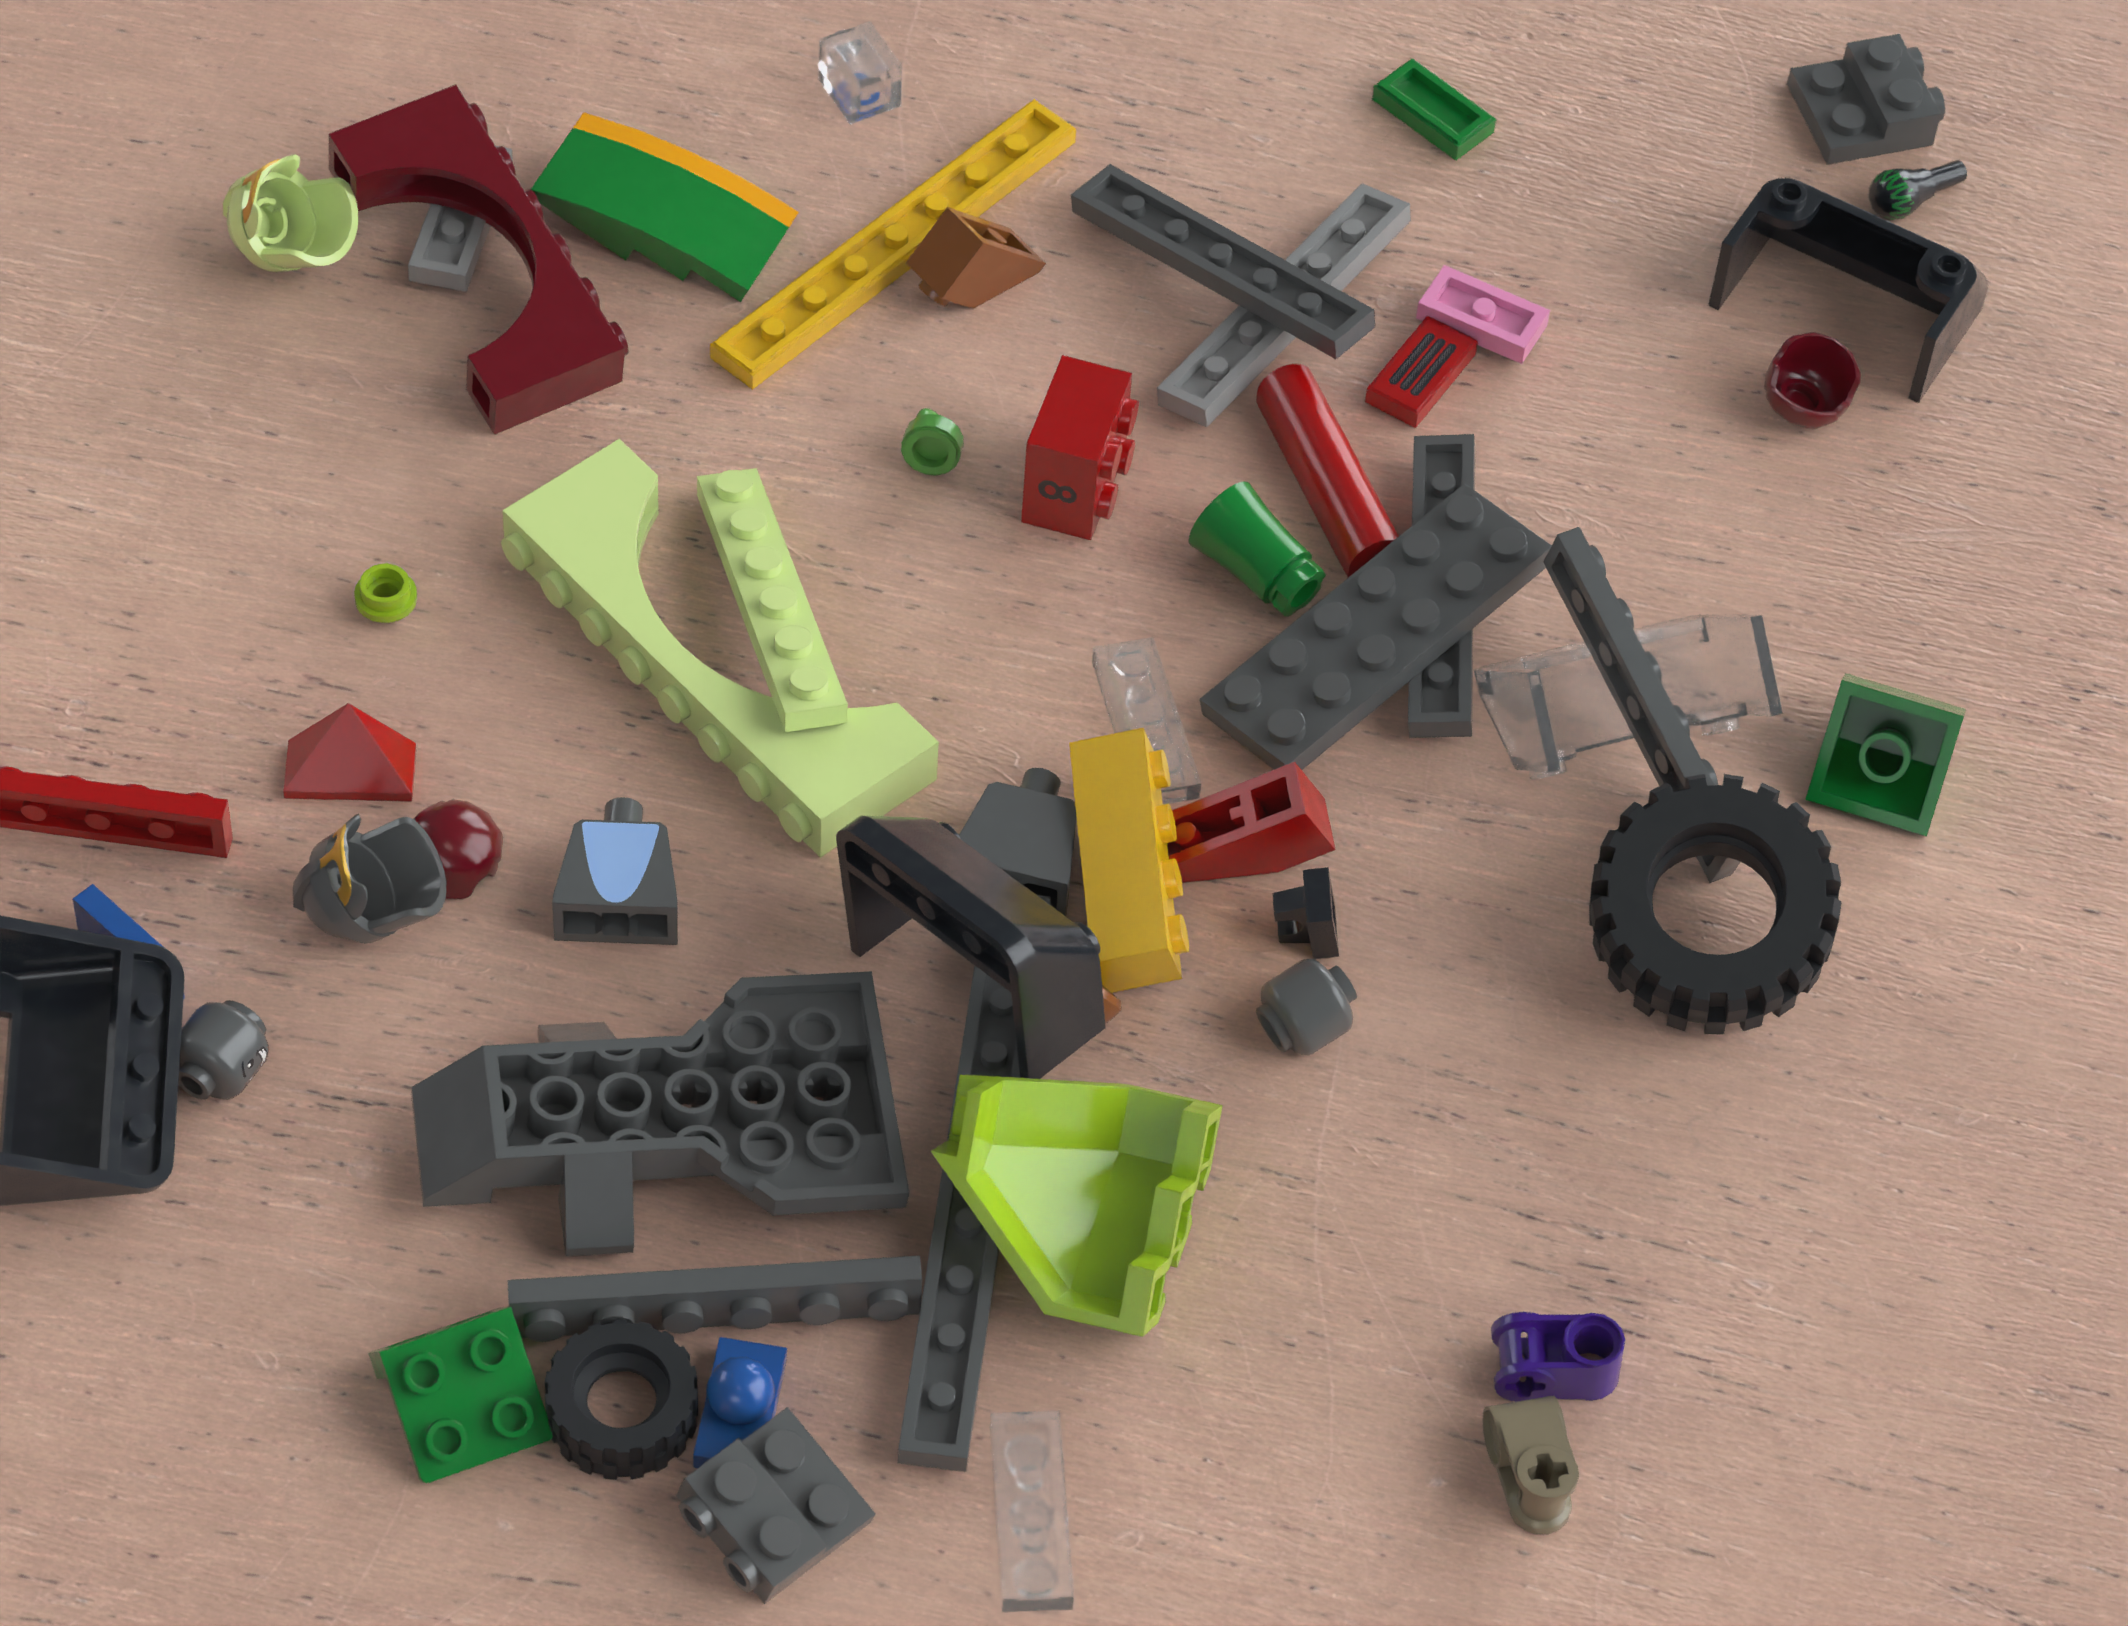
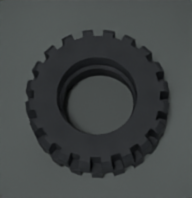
(1732, 825)

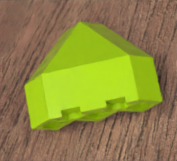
(1082, 1187)

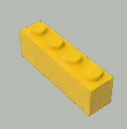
(1127, 860)

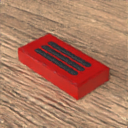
(1421, 371)

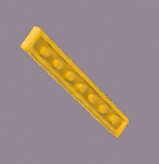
(880, 250)

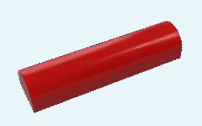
(1325, 466)

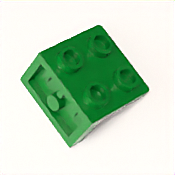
(464, 1394)

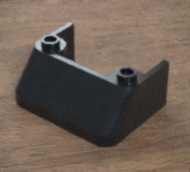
(1865, 249)
(927, 874)

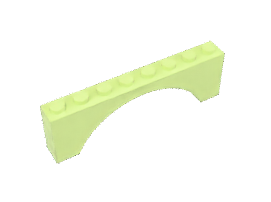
(585, 548)

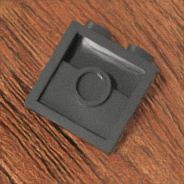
(1868, 100)
(773, 1505)

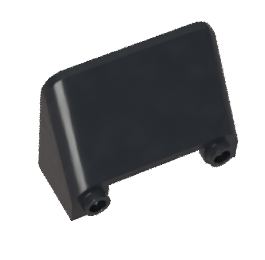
(87, 1063)

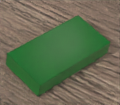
(1434, 109)

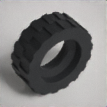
(618, 1349)

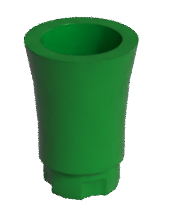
(1257, 549)

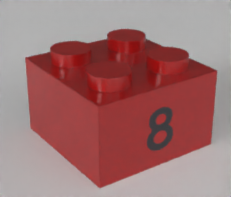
(1079, 448)

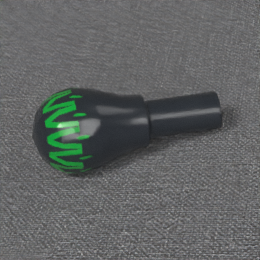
(1901, 191)

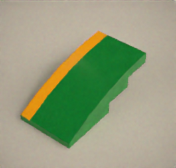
(663, 203)

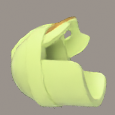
(290, 221)

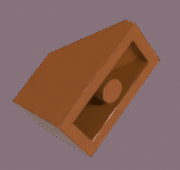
(971, 260)

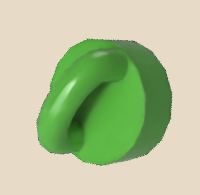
(932, 443)

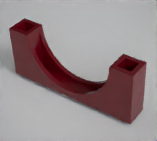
(444, 157)

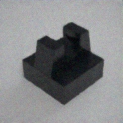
(1309, 914)

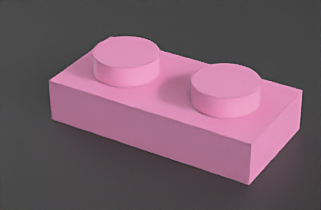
(1484, 313)

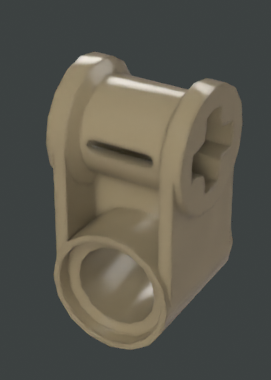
(1533, 1461)

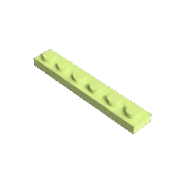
(771, 600)

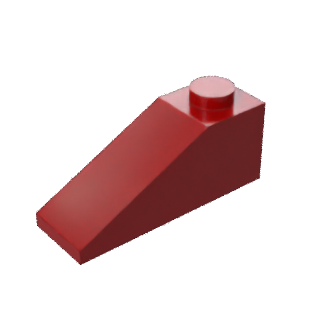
(1252, 828)

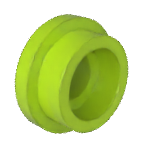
(385, 581)

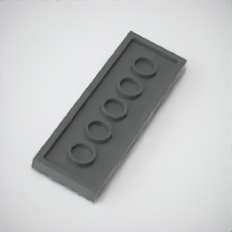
(1376, 630)

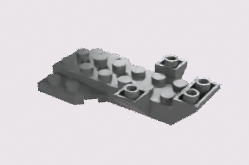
(612, 1112)

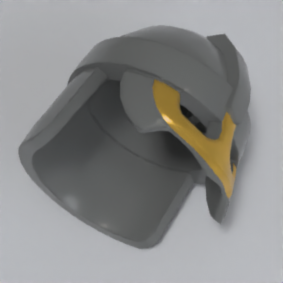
(371, 881)

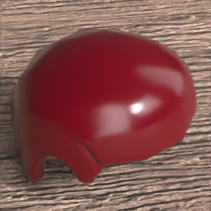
(1812, 380)
(465, 841)

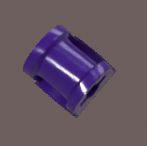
(1553, 1356)

